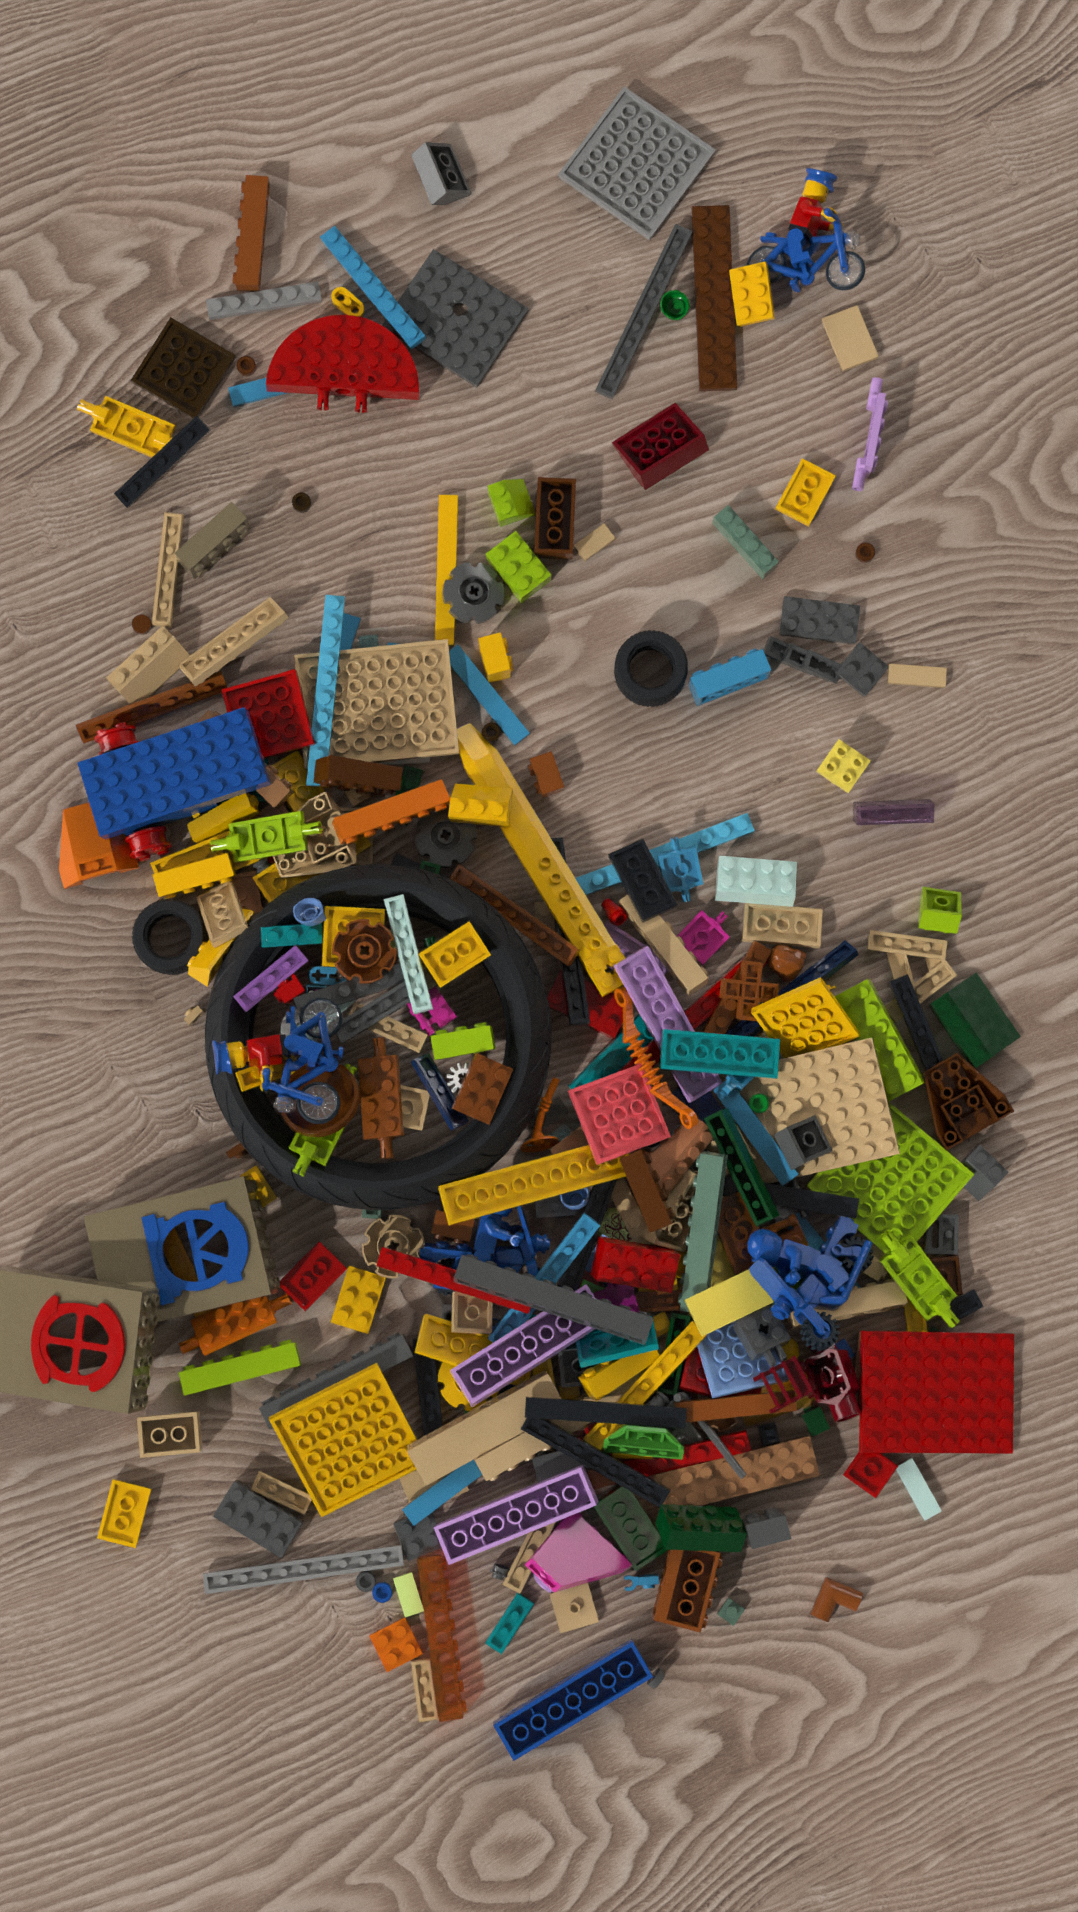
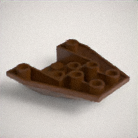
(962, 1100)

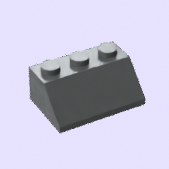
(440, 173)

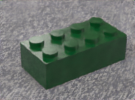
(701, 1528)

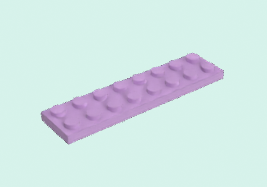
(661, 1011)

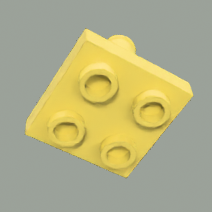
(843, 766)

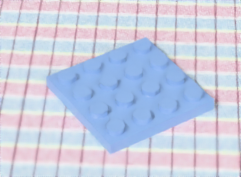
(730, 1367)

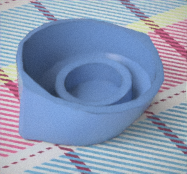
(309, 912)

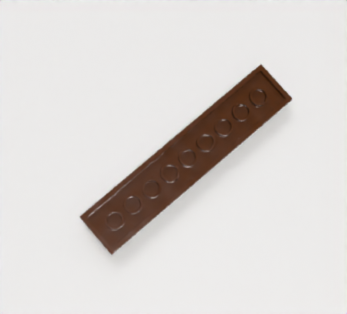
(714, 298)

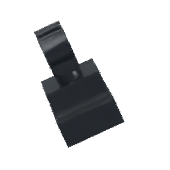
(768, 1433)

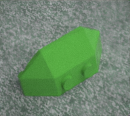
(644, 1441)

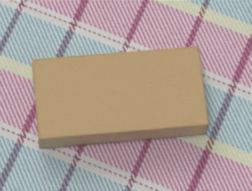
(594, 542)

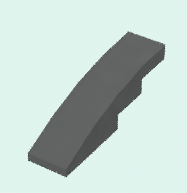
(801, 659)

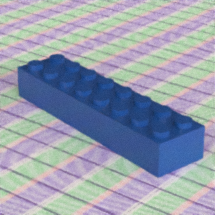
(572, 1699)

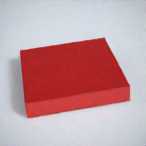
(870, 1472)

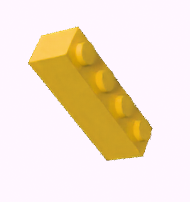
(194, 875)
(607, 1376)

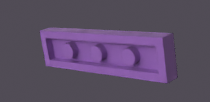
(270, 978)

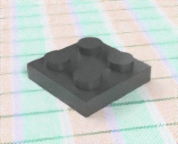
(861, 669)
(417, 1539)

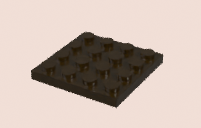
(183, 368)

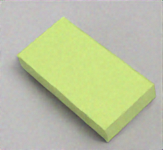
(408, 1594)

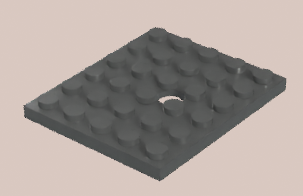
(463, 342)

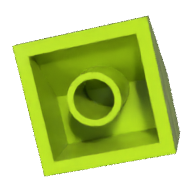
(510, 501)
(940, 910)

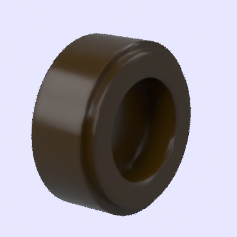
(301, 502)

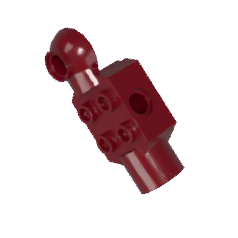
(834, 1381)

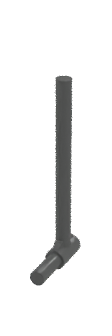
(686, 1396)

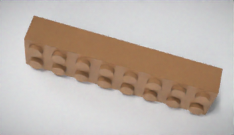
(764, 1466)

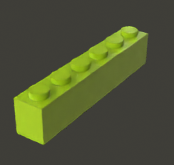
(239, 1368)

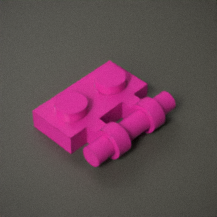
(441, 1013)

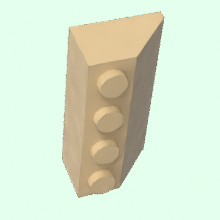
(148, 667)

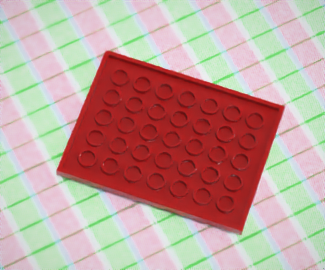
(936, 1392)

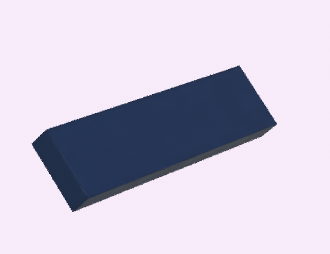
(438, 1090)

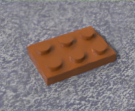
(482, 1088)

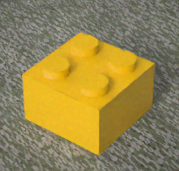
(494, 657)

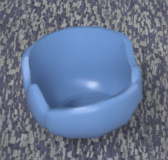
(576, 1199)

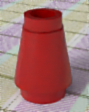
(614, 912)

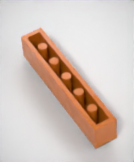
(391, 812)

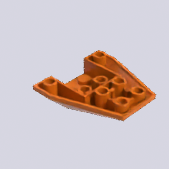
(86, 853)

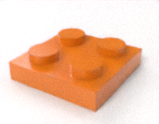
(396, 1644)

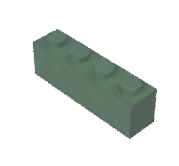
(745, 542)

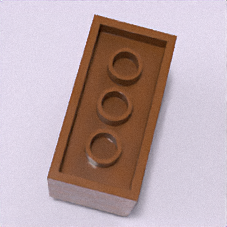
(674, 1591)

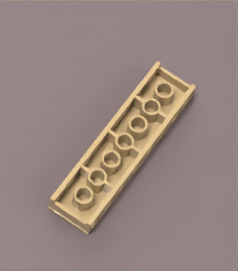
(477, 1429)

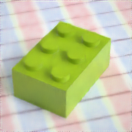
(518, 567)

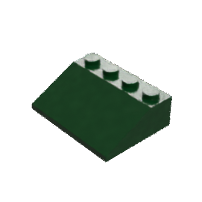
(974, 1021)

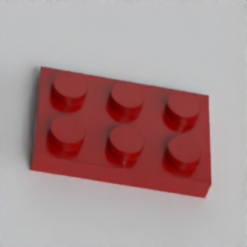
(312, 1276)

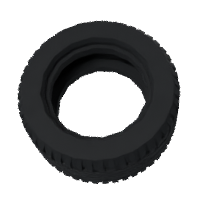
(651, 641)
(147, 920)

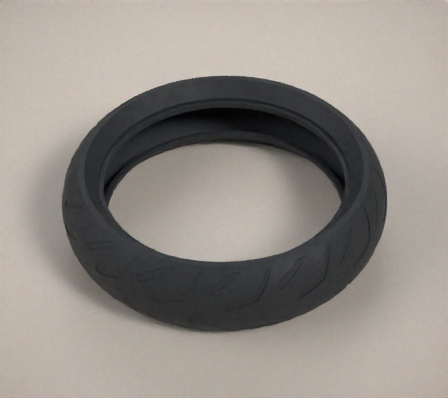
(474, 1148)

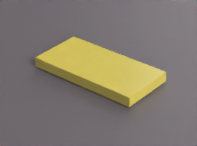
(727, 1302)

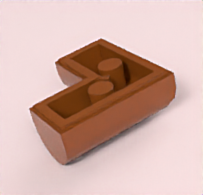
(832, 1594)

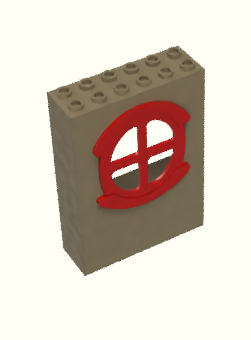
(31, 1305)

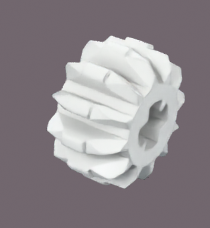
(455, 1077)

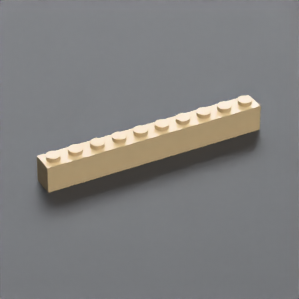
(525, 1445)

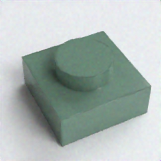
(730, 1611)

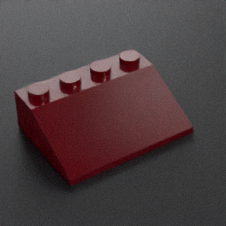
(661, 446)

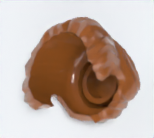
(786, 962)

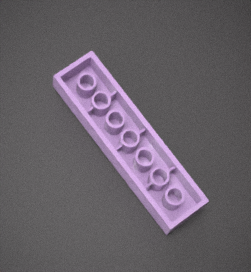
(516, 1354)
(516, 1514)

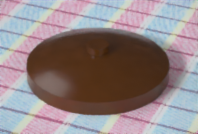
(348, 1091)

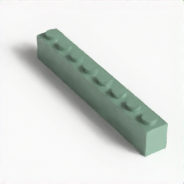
(704, 1225)

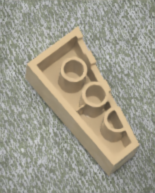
(679, 1199)

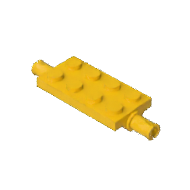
(128, 426)

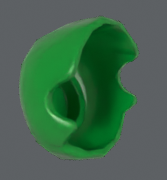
(675, 305)

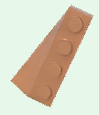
(679, 1153)

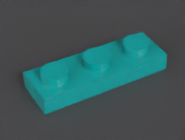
(290, 935)

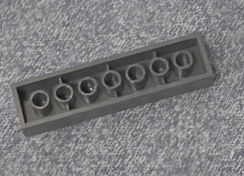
(385, 1355)

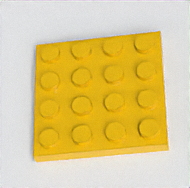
(805, 1019)

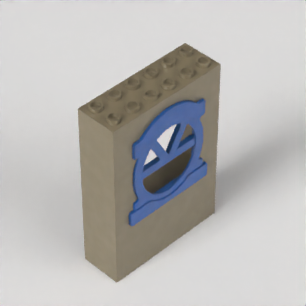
(131, 1239)

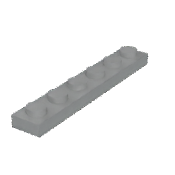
(263, 300)

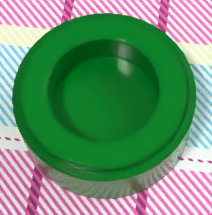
(759, 1103)

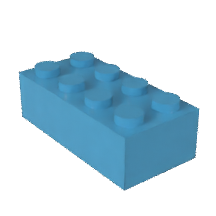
(729, 677)

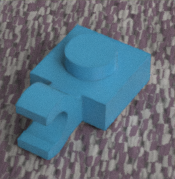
(737, 1082)
(647, 1581)

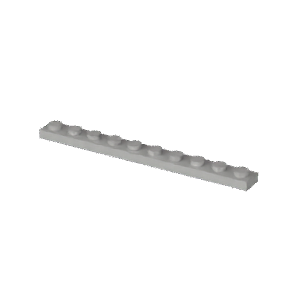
(303, 1569)

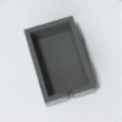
(766, 1528)

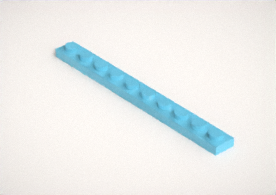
(326, 682)
(701, 840)

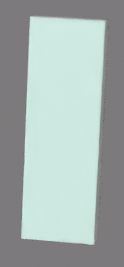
(918, 1489)

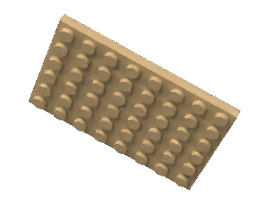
(388, 702)
(843, 1092)

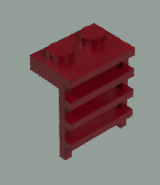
(796, 1373)

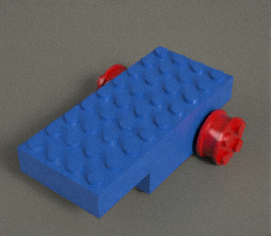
(169, 777)

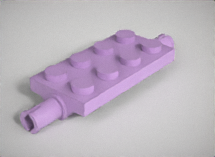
(878, 405)

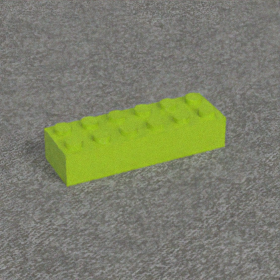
(873, 1021)

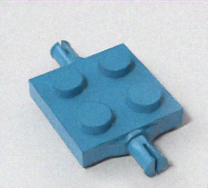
(680, 868)

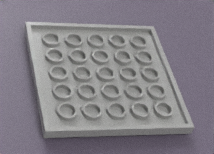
(636, 163)

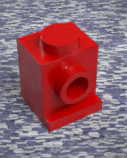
(289, 990)

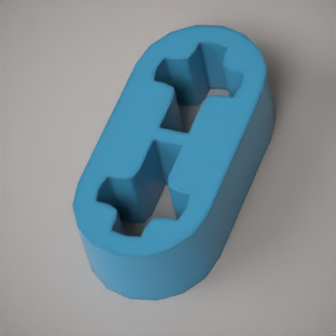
(322, 980)

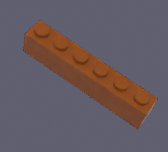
(252, 233)

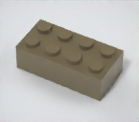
(213, 540)

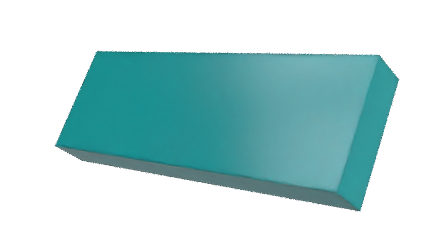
(509, 1623)

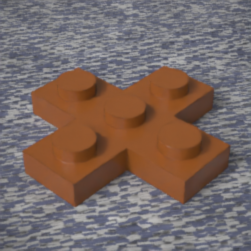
(748, 989)

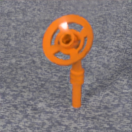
(538, 1140)

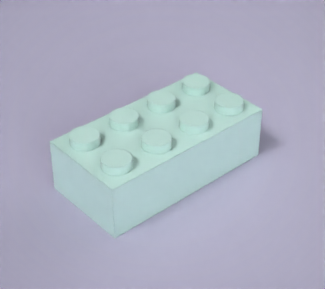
(756, 881)

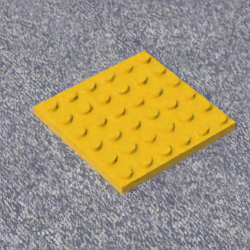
(346, 1439)

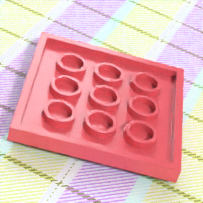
(618, 1114)

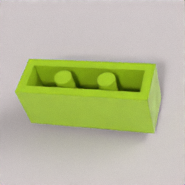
(463, 1041)

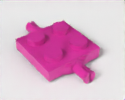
(704, 936)

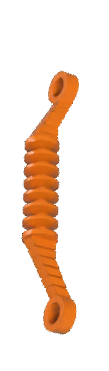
(659, 1089)

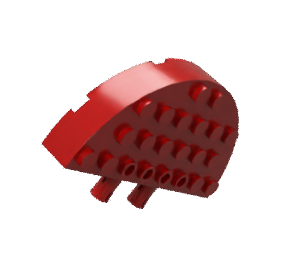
(343, 359)

